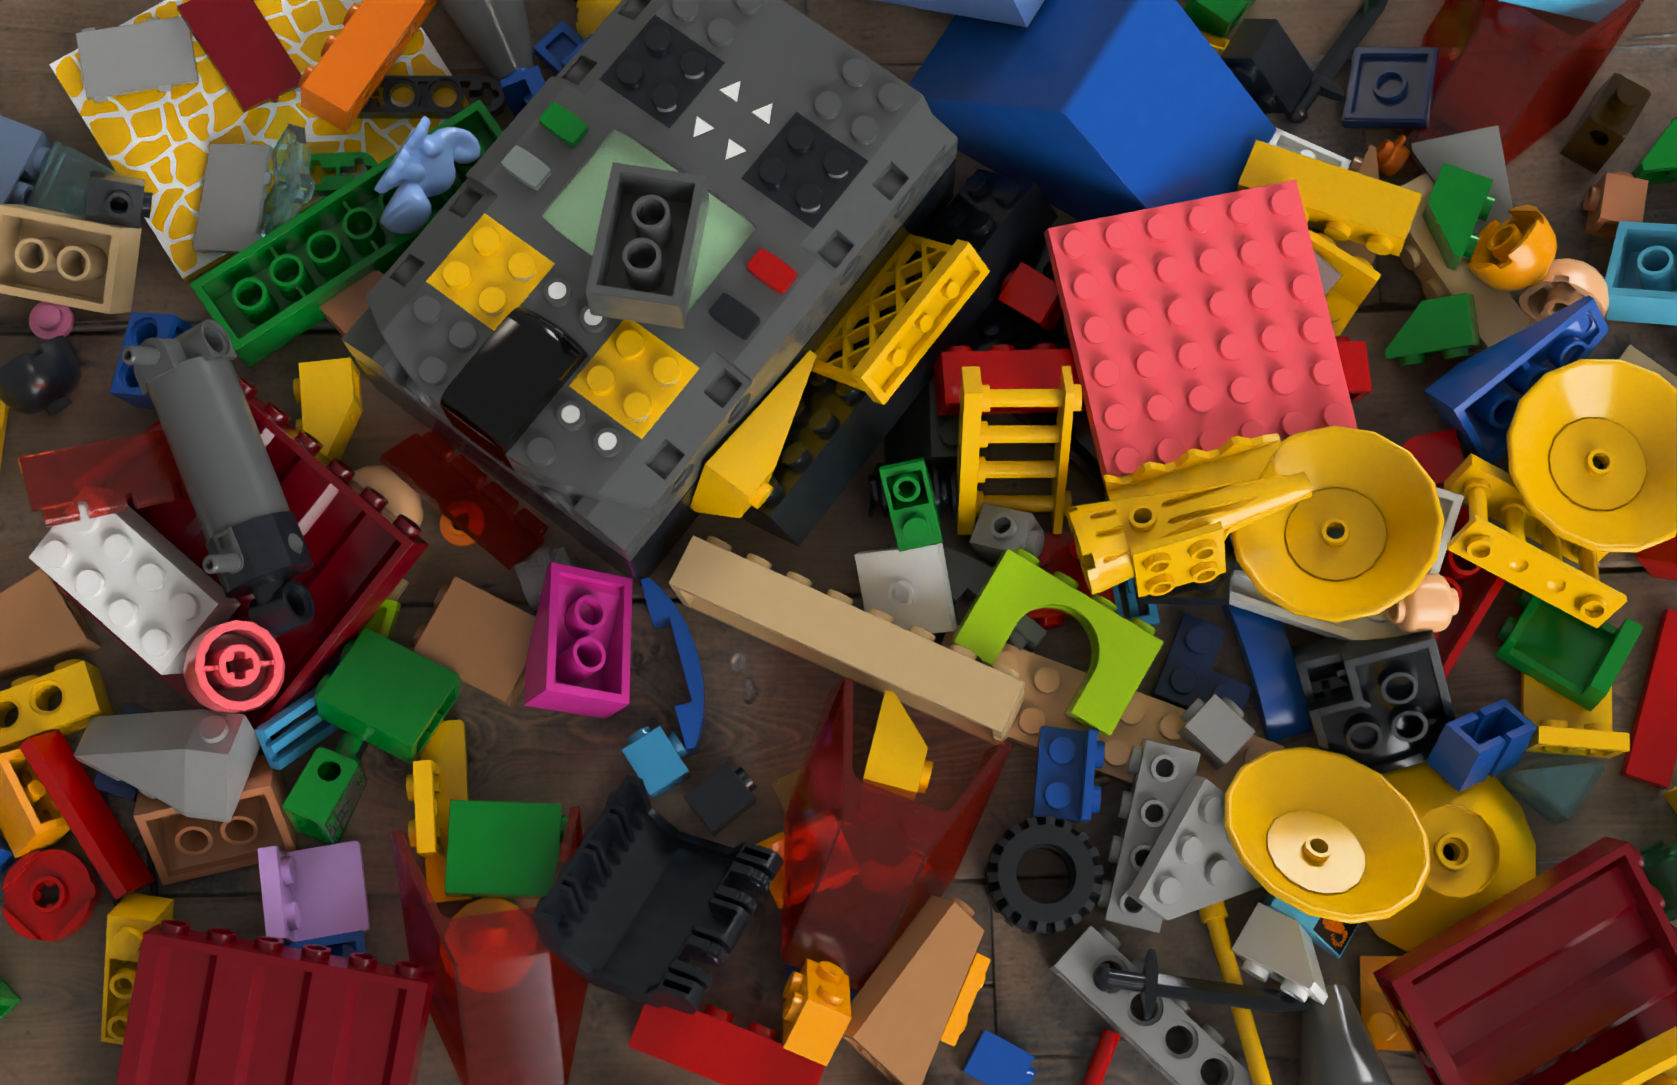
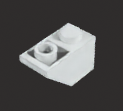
(1281, 950)

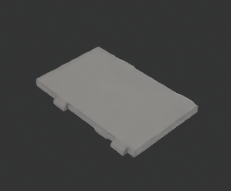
(136, 58)
(232, 197)

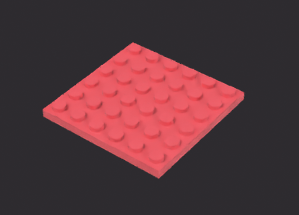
(1198, 325)

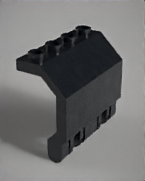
(650, 901)

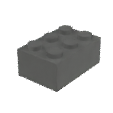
(647, 245)

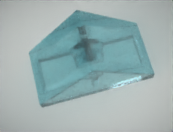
(1554, 790)

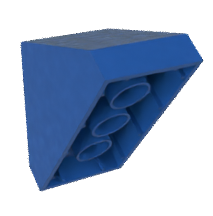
(1096, 104)

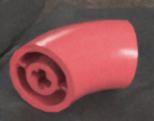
(234, 667)

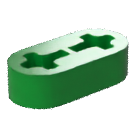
(338, 163)

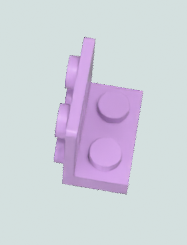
(313, 891)

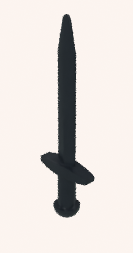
(1322, 83)
(1155, 985)

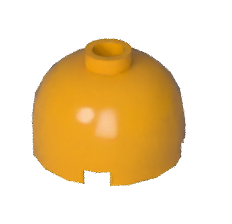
(1516, 251)

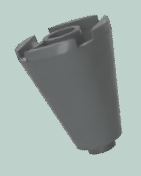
(495, 32)
(1337, 1043)

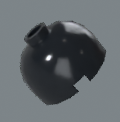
(41, 378)

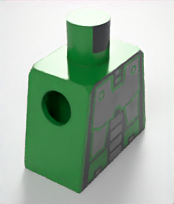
(328, 791)

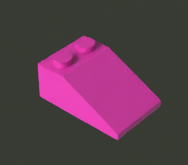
(580, 643)

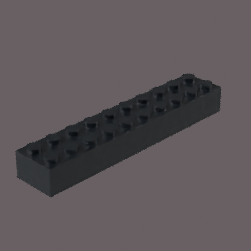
(840, 424)

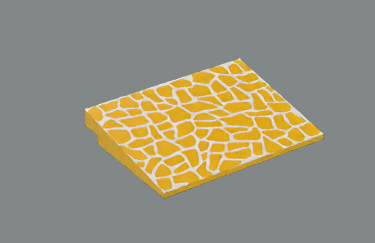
(170, 132)

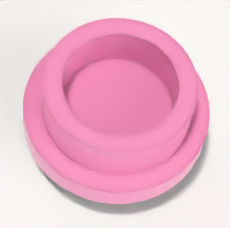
(51, 320)

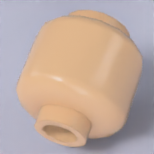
(1427, 607)

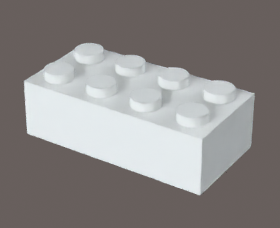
(135, 584)

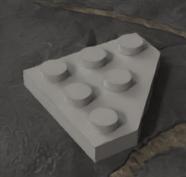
(1192, 858)

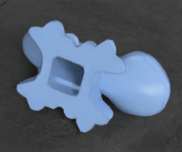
(423, 170)

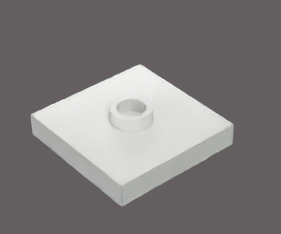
(908, 586)

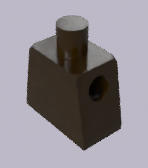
(1611, 112)

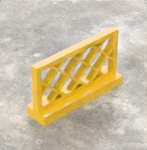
(913, 325)

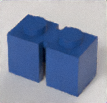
(1481, 744)

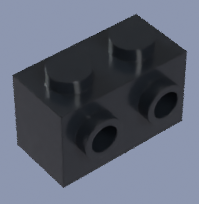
(1267, 65)

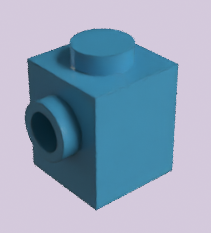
(657, 759)

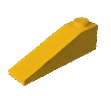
(745, 463)

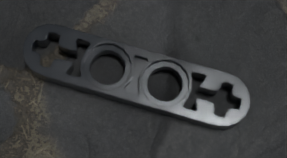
(424, 90)

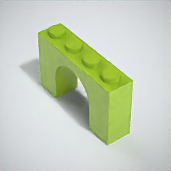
(1119, 647)

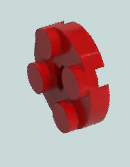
(23, 895)

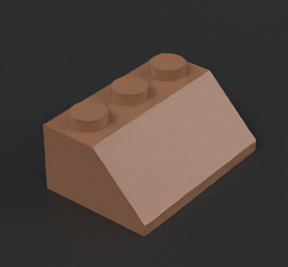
(197, 847)

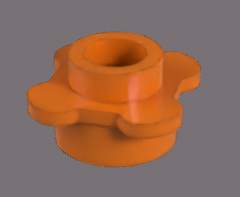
(1392, 155)

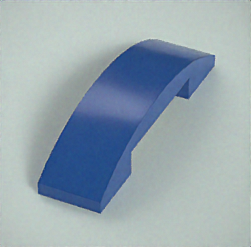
(665, 614)
(1272, 673)

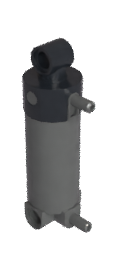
(227, 473)

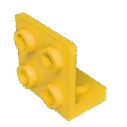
(1351, 288)
(1567, 726)

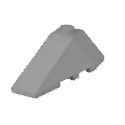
(180, 757)

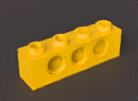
(81, 699)

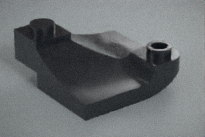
(1376, 697)

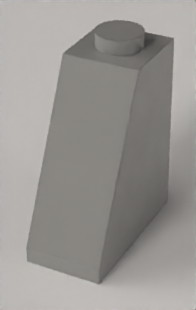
(1473, 151)

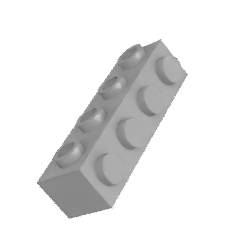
(1157, 786)

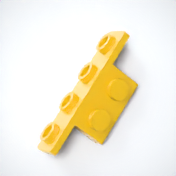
(434, 782)

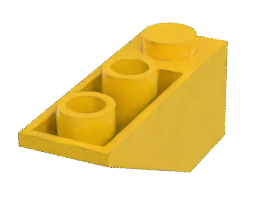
(329, 402)
(123, 942)

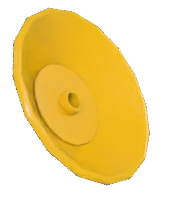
(1607, 414)
(1369, 493)
(1326, 834)
(1489, 846)

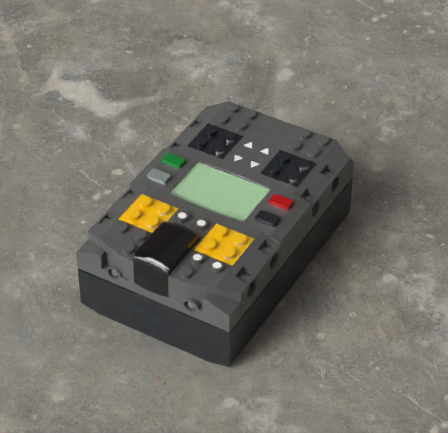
(606, 420)

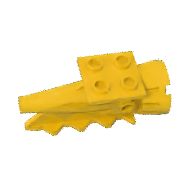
(1173, 517)

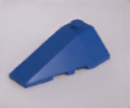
(1485, 389)

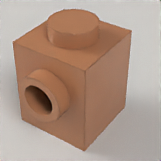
(1612, 200)

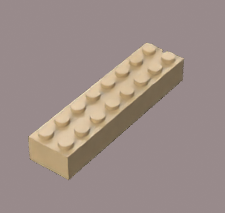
(849, 640)

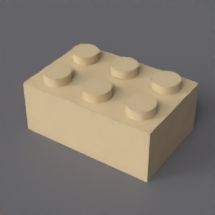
(67, 259)

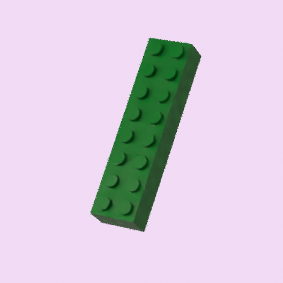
(283, 278)

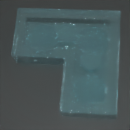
(291, 177)

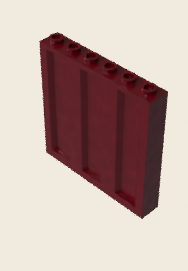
(351, 537)
(1542, 977)
(269, 1013)

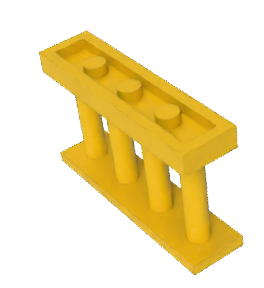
(977, 434)
(1508, 555)

